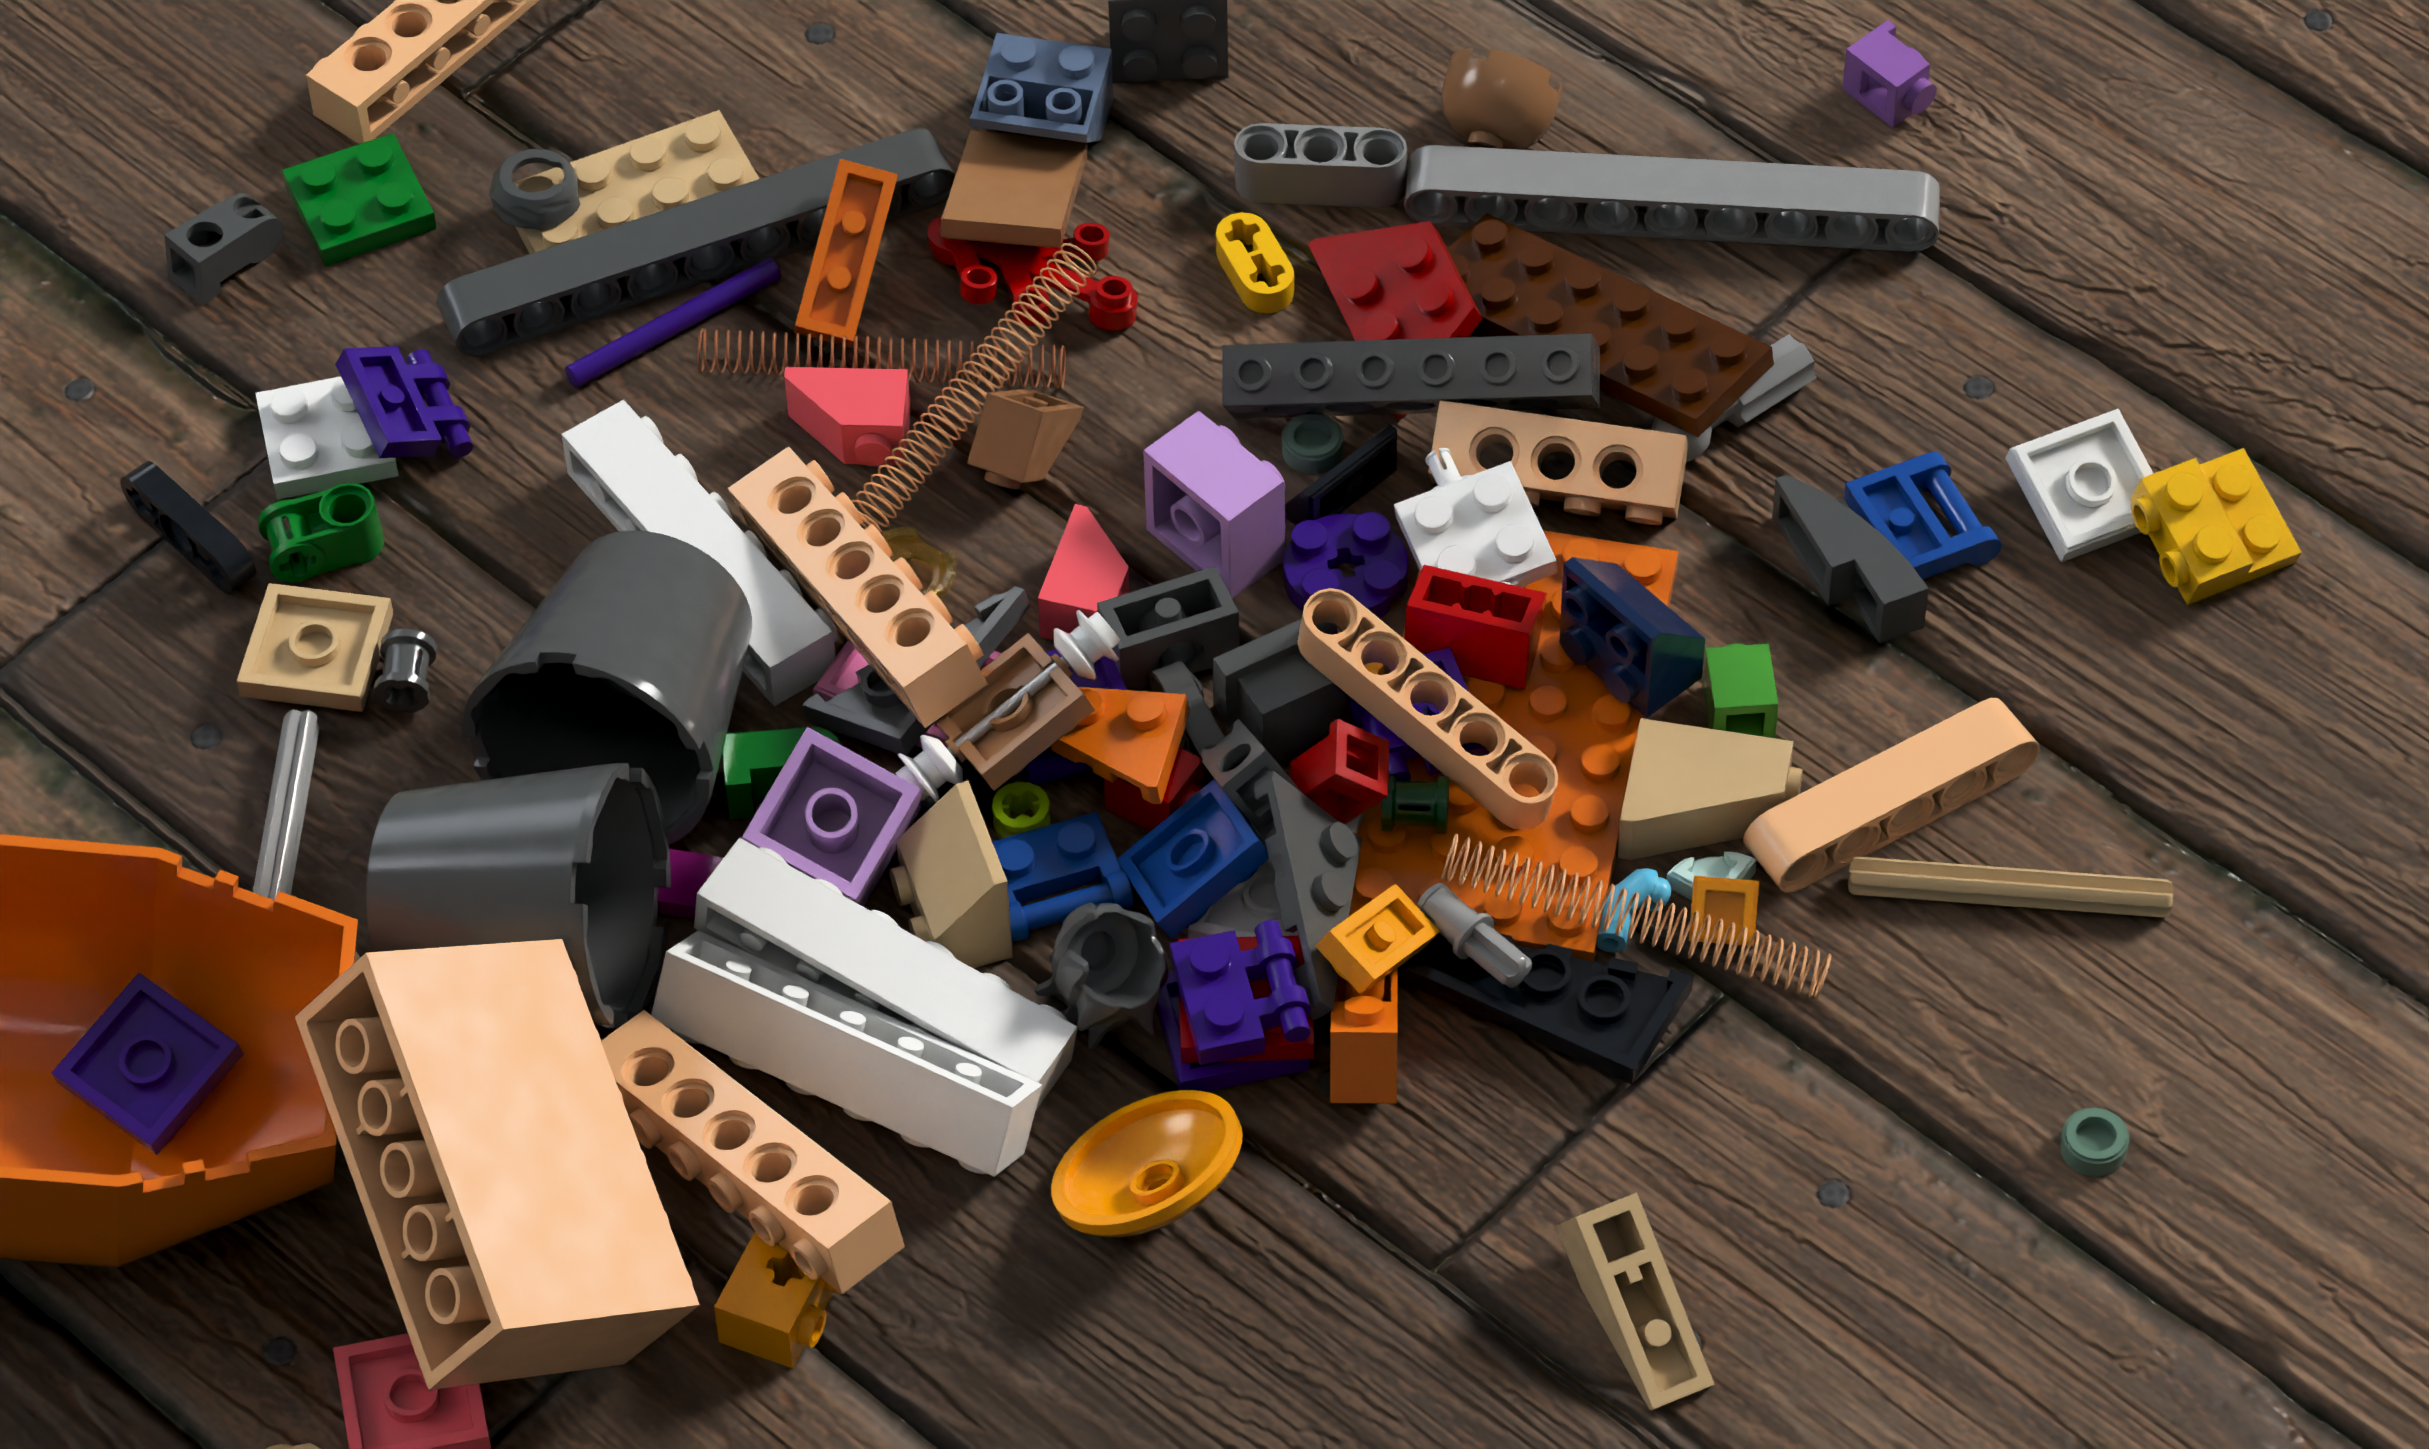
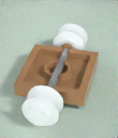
(1018, 712)

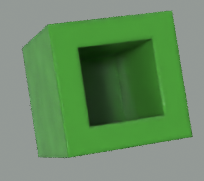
(1740, 689)

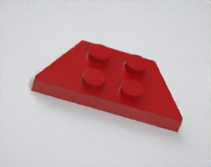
(1396, 284)

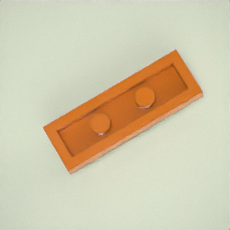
(845, 252)

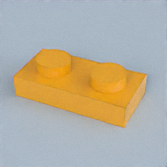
(1377, 939)

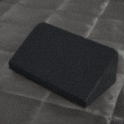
(1347, 480)

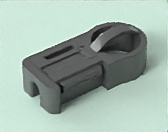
(1201, 725)

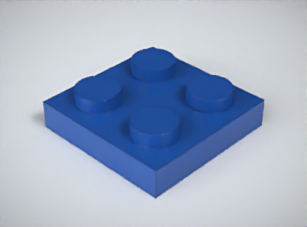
(1193, 858)

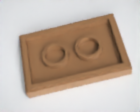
(1014, 189)

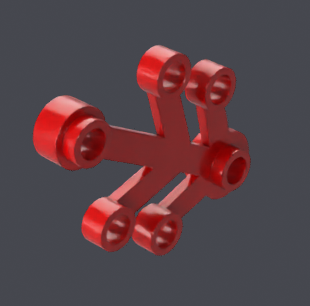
(1110, 299)

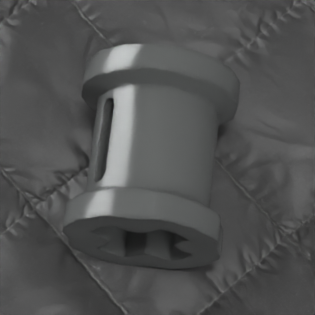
(405, 670)

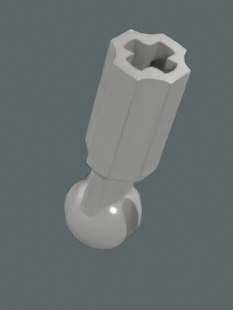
(1790, 372)

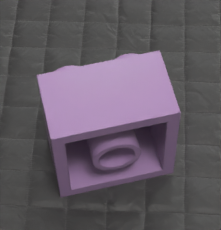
(1215, 502)
(835, 815)

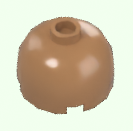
(1498, 99)

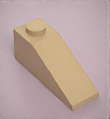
(1636, 1299)

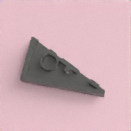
(874, 711)
(1313, 879)

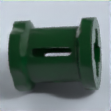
(1416, 804)

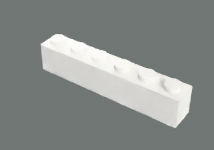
(647, 488)
(864, 955)
(846, 1053)

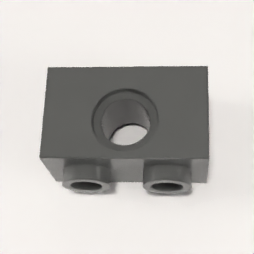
(1170, 623)

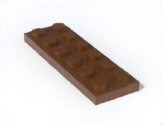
(1649, 345)

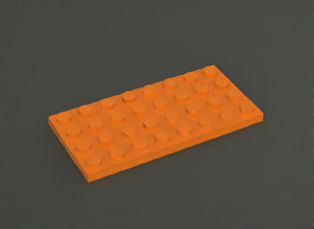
(1588, 740)

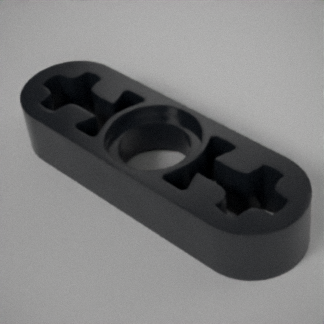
(188, 527)

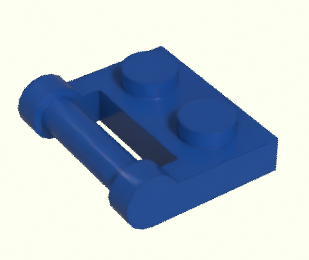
(1902, 515)
(1058, 861)

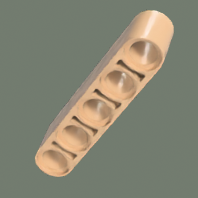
(1437, 736)
(1891, 794)

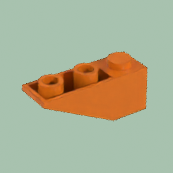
(1364, 1043)

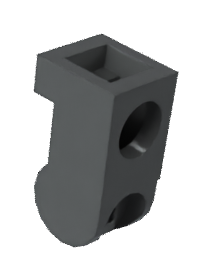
(220, 244)
(1236, 766)

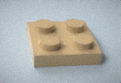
(315, 647)

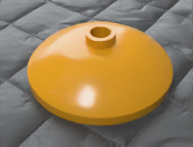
(1147, 1164)

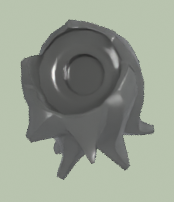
(1107, 969)

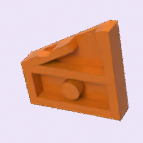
(1129, 737)

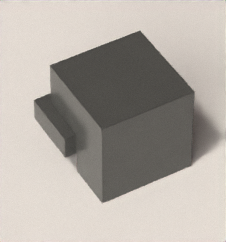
(1278, 693)

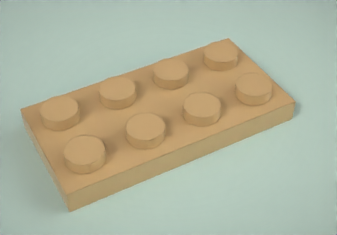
(644, 178)

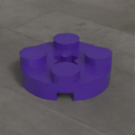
(1350, 539)

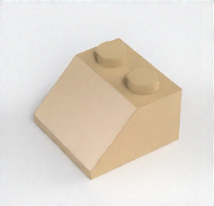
(955, 881)

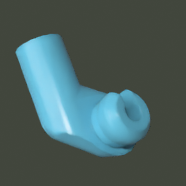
(1646, 883)

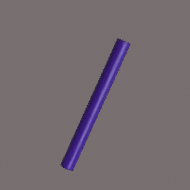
(672, 322)

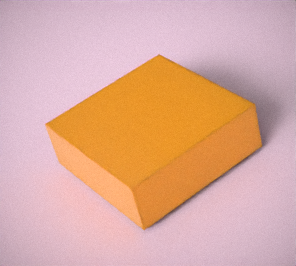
(1726, 899)

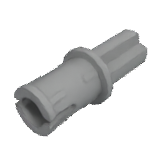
(1474, 935)

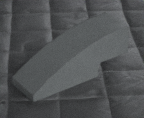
(1850, 559)

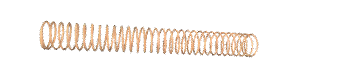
(1070, 264)
(1820, 977)

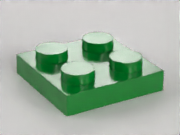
(359, 199)

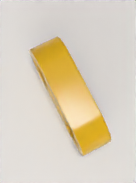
(1265, 259)

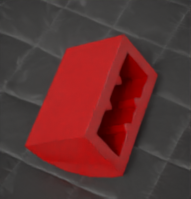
(1483, 621)

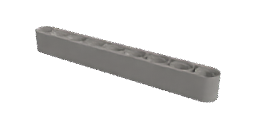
(1675, 197)

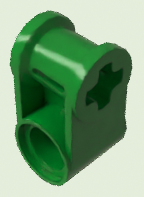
(326, 530)

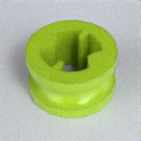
(1019, 798)

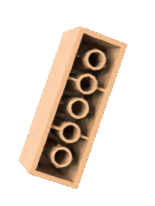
(495, 1161)

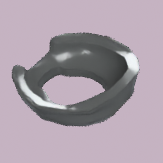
(534, 209)

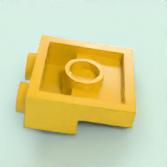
(2212, 525)

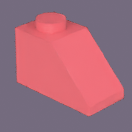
(852, 410)
(1080, 575)

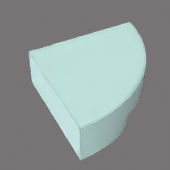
(1731, 865)

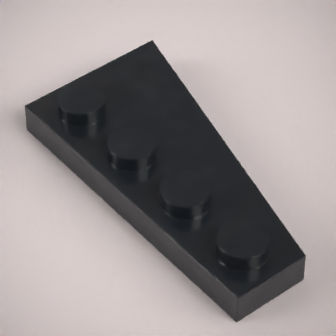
(1567, 1003)

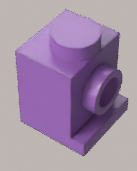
(1887, 76)

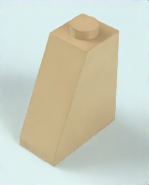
(1700, 786)

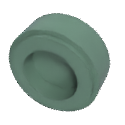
(1312, 443)
(2094, 1142)

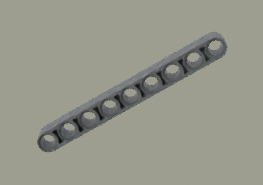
(677, 247)

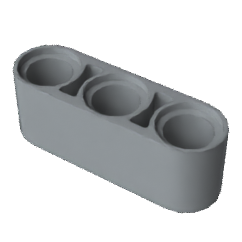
(1320, 165)

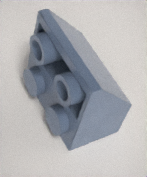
(1045, 89)

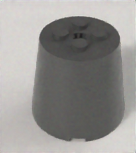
(621, 666)
(531, 862)

